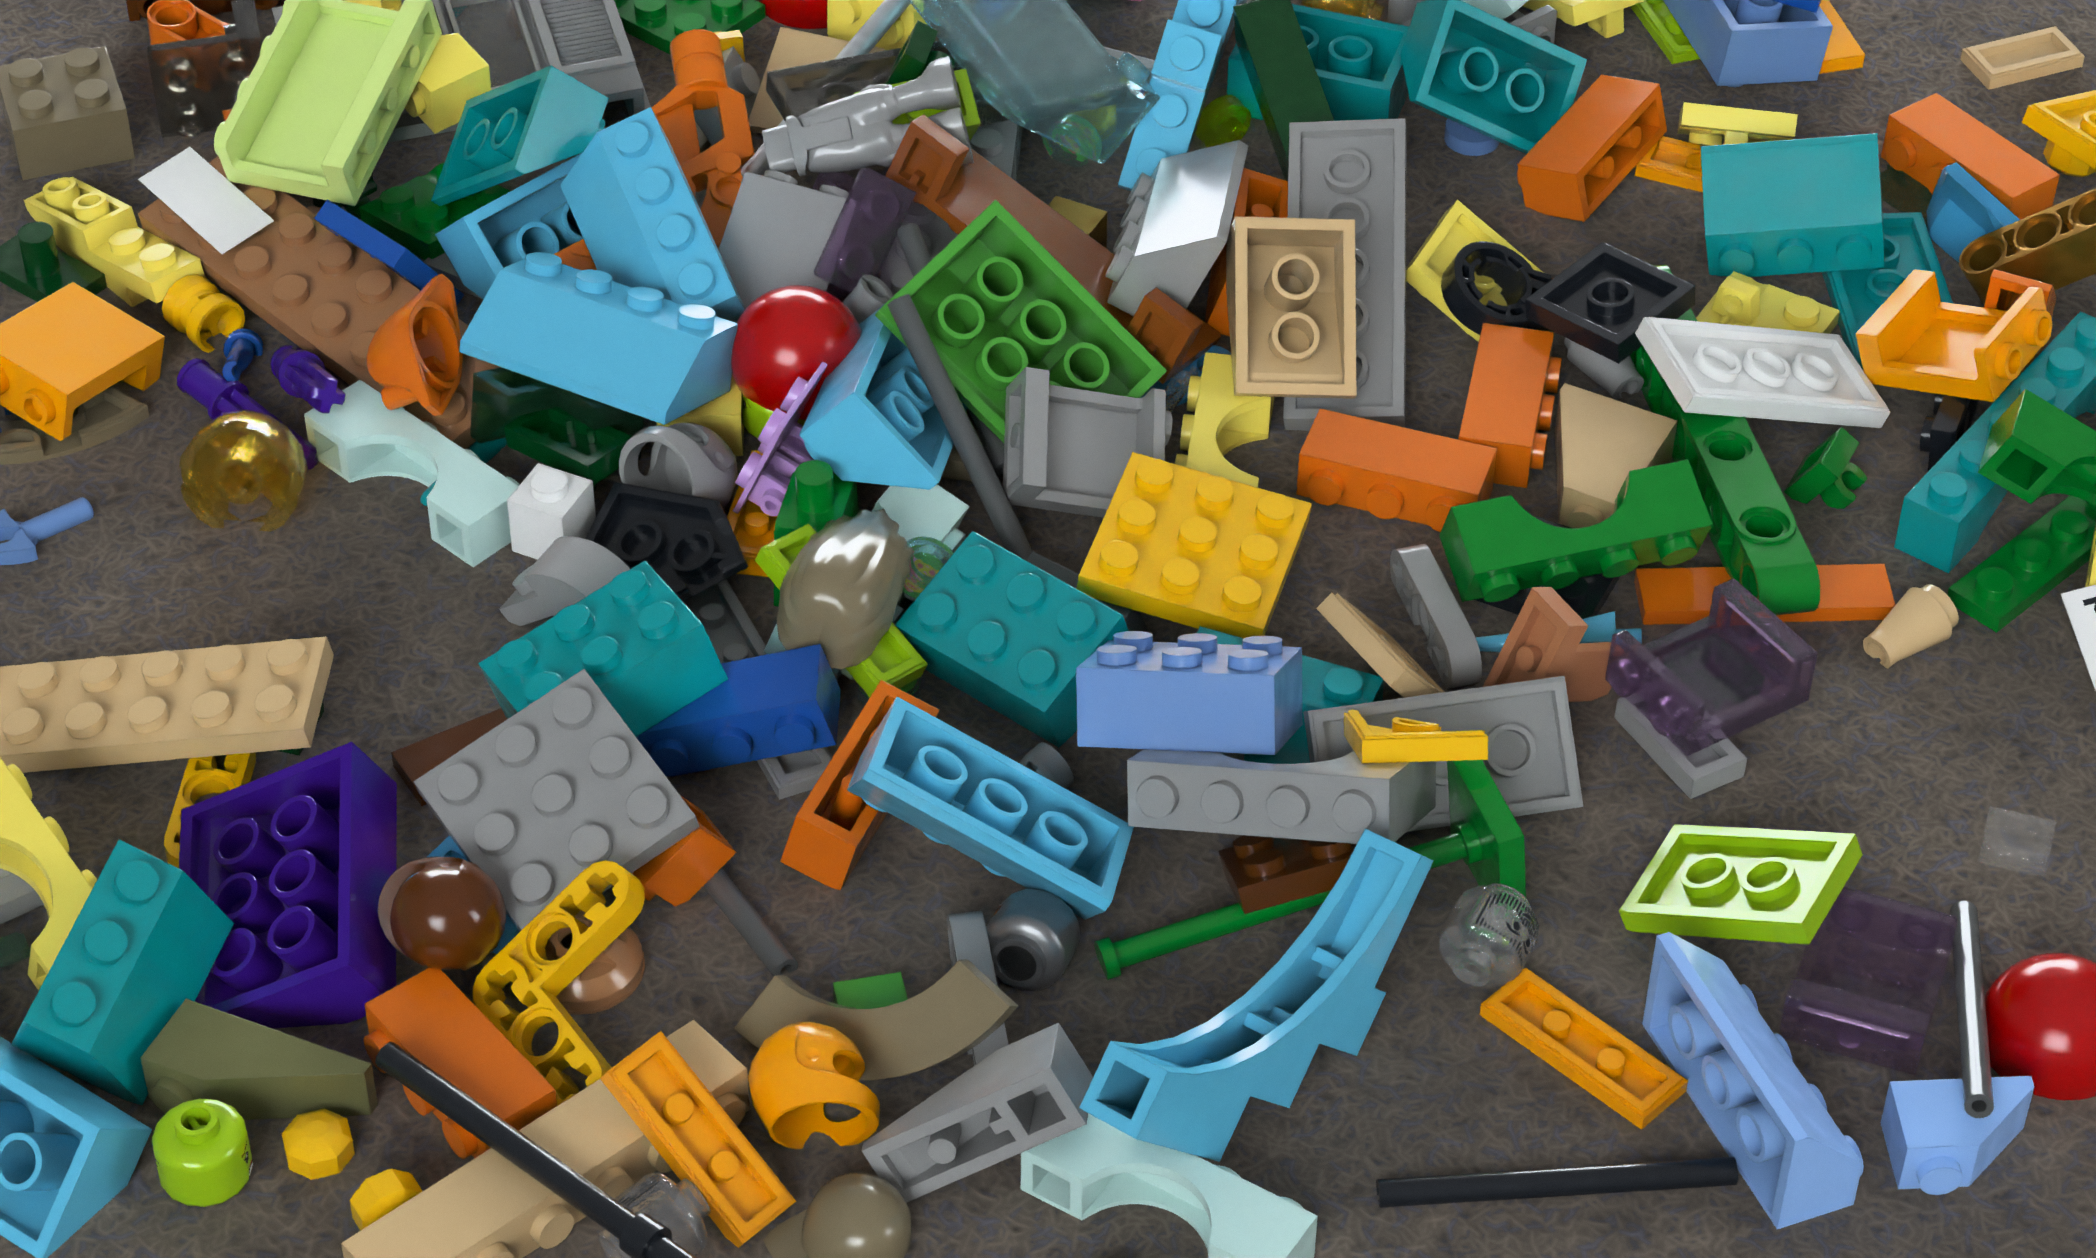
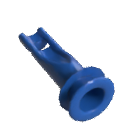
(240, 350)

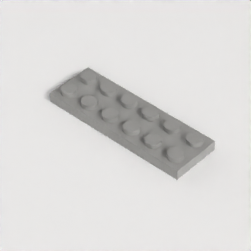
(1360, 175)

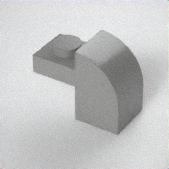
(560, 578)

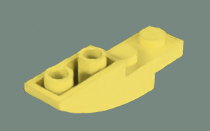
(107, 238)

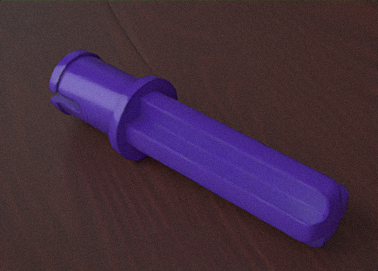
(305, 377)
(221, 396)

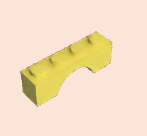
(448, 80)
(1221, 421)
(39, 855)

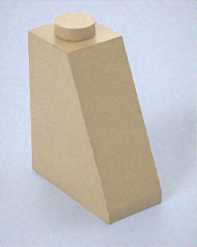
(1598, 447)

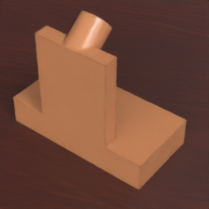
(1548, 646)

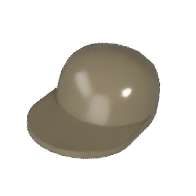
(847, 1219)

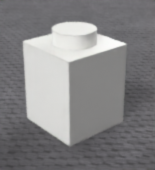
(549, 507)

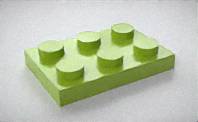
(1741, 883)

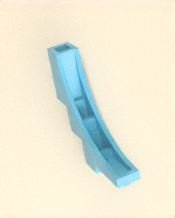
(1182, 79)
(1320, 992)

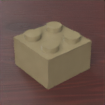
(65, 112)

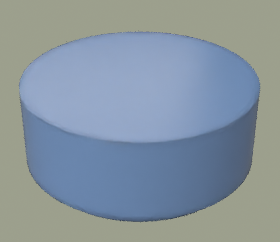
(1467, 141)

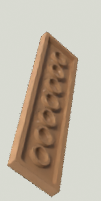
(314, 291)

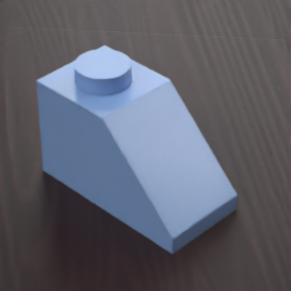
(1937, 1142)

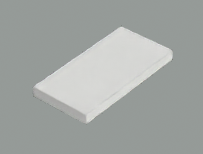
(1761, 373)

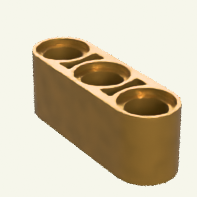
(2046, 247)

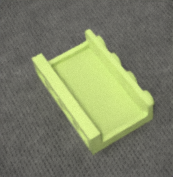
(326, 96)

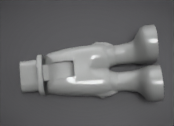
(859, 127)

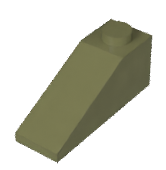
(251, 1068)

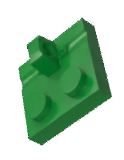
(413, 219)

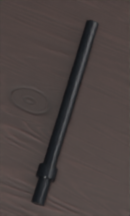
(637, 1234)

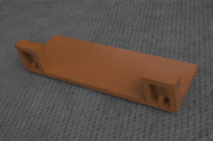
(931, 166)

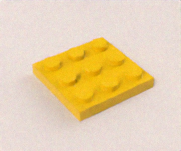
(1194, 548)

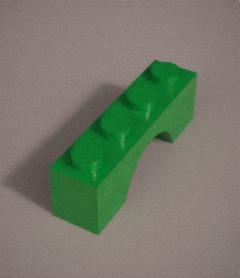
(2040, 452)
(1504, 549)

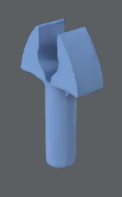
(25, 535)

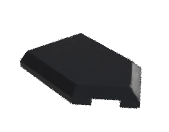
(675, 533)

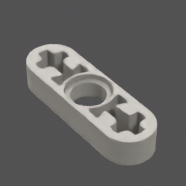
(1435, 608)

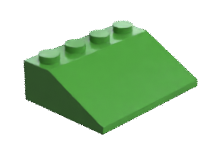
(1009, 305)

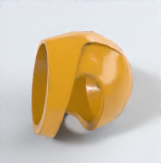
(803, 1071)

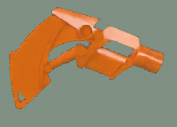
(699, 86)

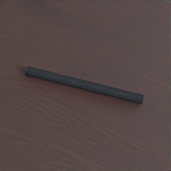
(1557, 1182)

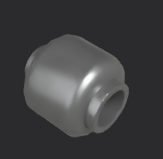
(1032, 939)

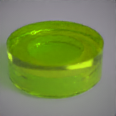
(1223, 121)

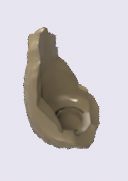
(845, 587)

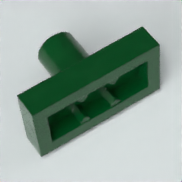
(38, 269)
(567, 443)

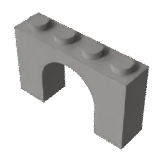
(1288, 801)

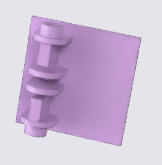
(783, 450)

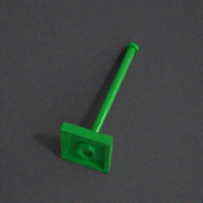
(1481, 835)

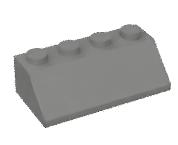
(1176, 225)

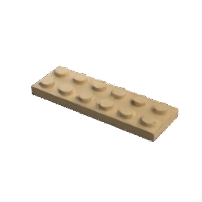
(163, 705)

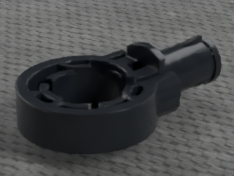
(1507, 270)

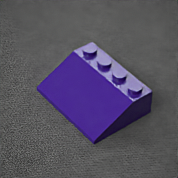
(302, 881)

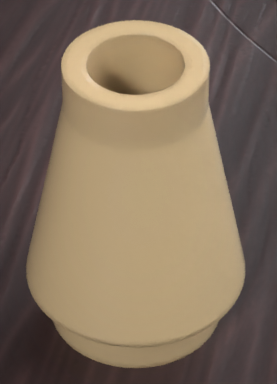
(1914, 624)

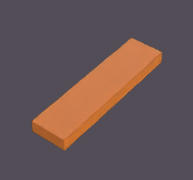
(1686, 594)

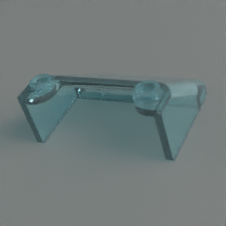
(1045, 70)

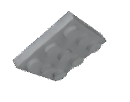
(555, 796)

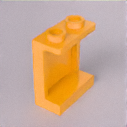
(1950, 346)
(69, 353)

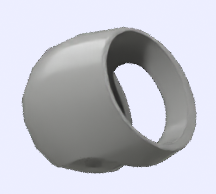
(683, 461)

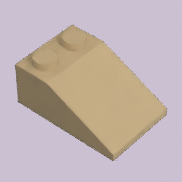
(1292, 307)

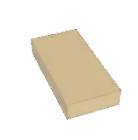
(2022, 57)

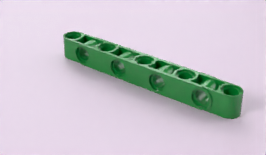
(1745, 504)

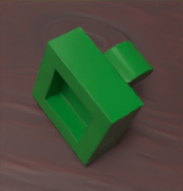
(1828, 473)

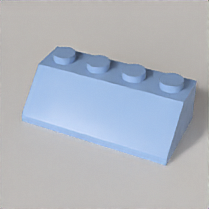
(1748, 1086)

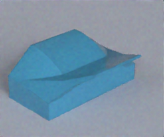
(1963, 211)

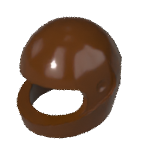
(443, 914)

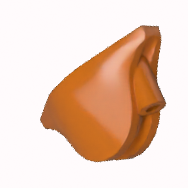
(418, 350)

